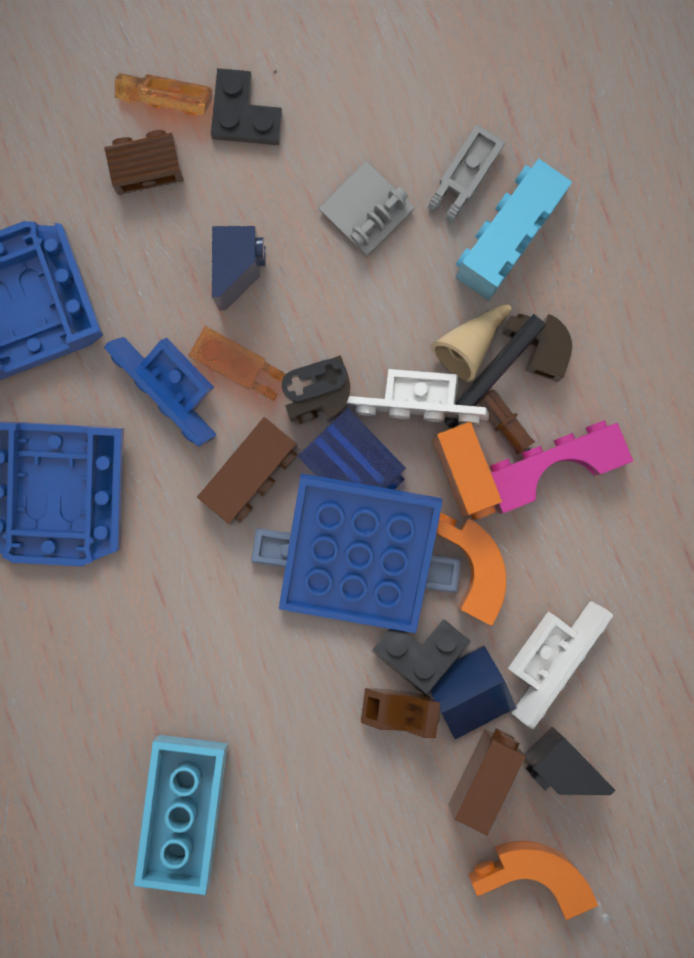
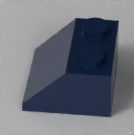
(235, 262)

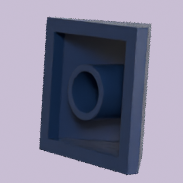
(472, 693)

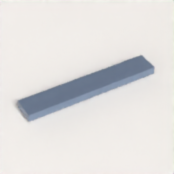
(272, 549)

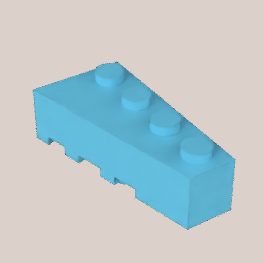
(512, 229)

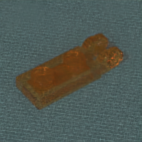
(234, 361)

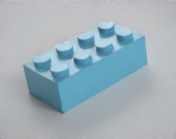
(181, 814)

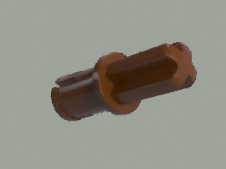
(506, 421)

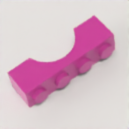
(597, 452)

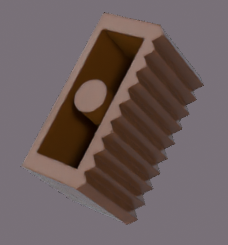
(143, 162)

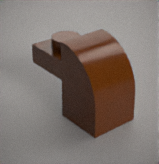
(400, 711)

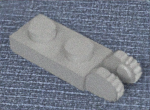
(467, 169)

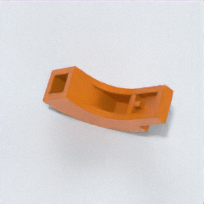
(488, 573)
(537, 863)

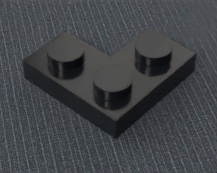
(236, 119)
(424, 663)

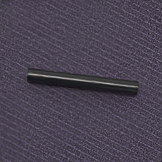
(499, 365)

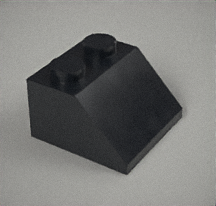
(563, 768)

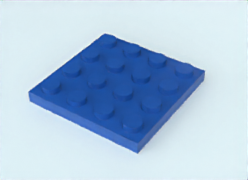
(359, 553)

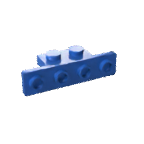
(170, 382)

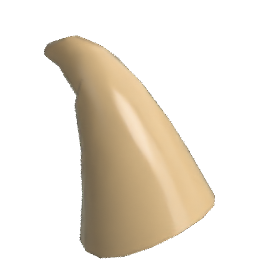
(466, 345)

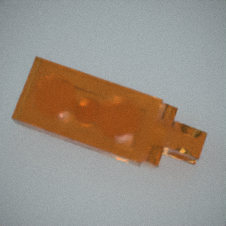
(163, 92)

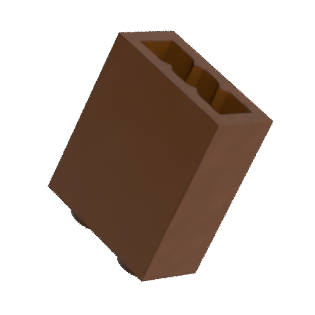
(486, 780)

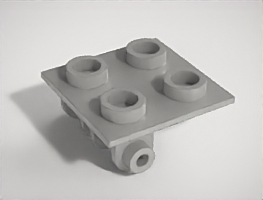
(367, 208)

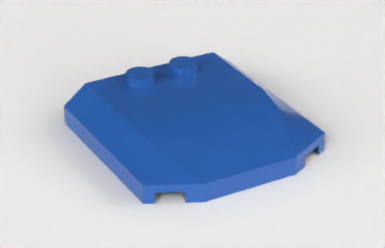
(41, 298)
(60, 492)

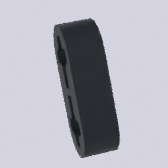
(312, 372)

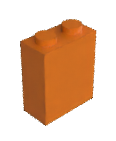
(467, 471)

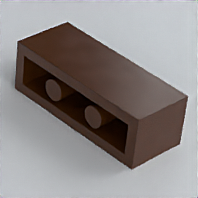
(249, 472)

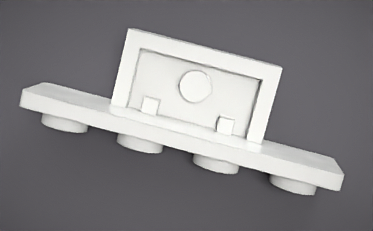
(419, 394)
(552, 658)

